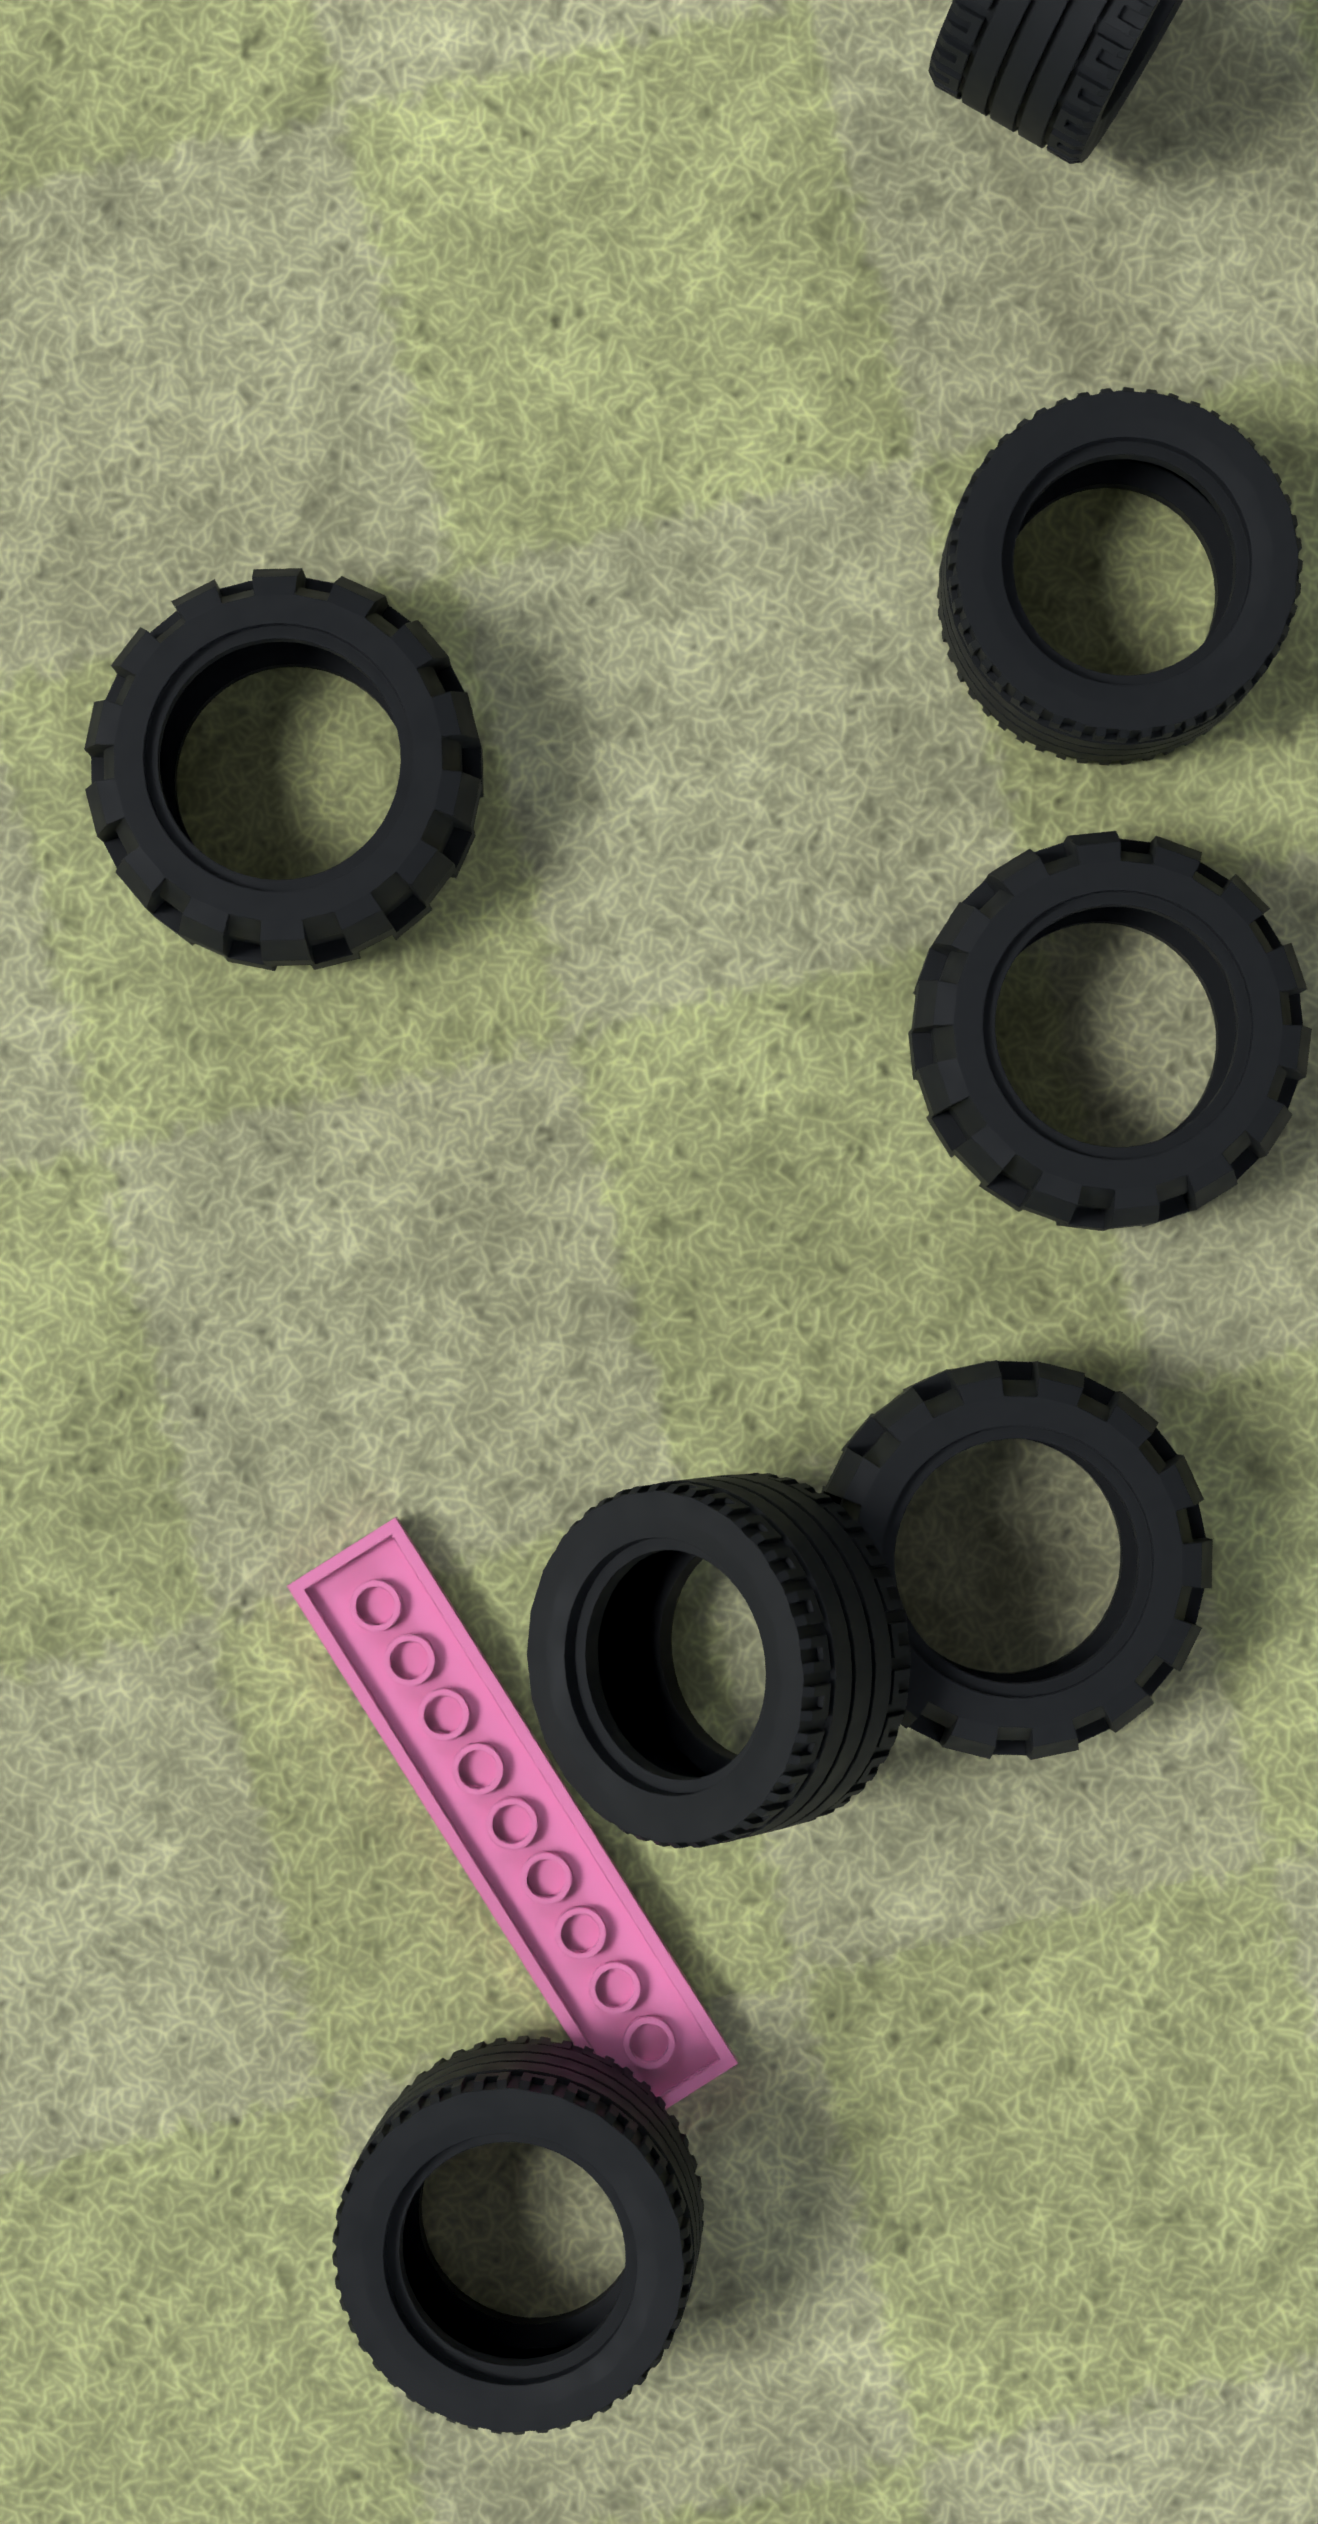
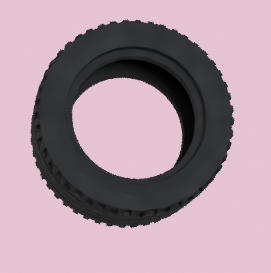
(1049, 64)
(1196, 470)
(610, 1680)
(495, 2365)

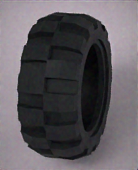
(254, 628)
(1226, 943)
(1158, 1526)

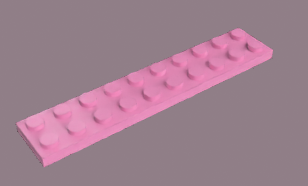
(508, 1814)

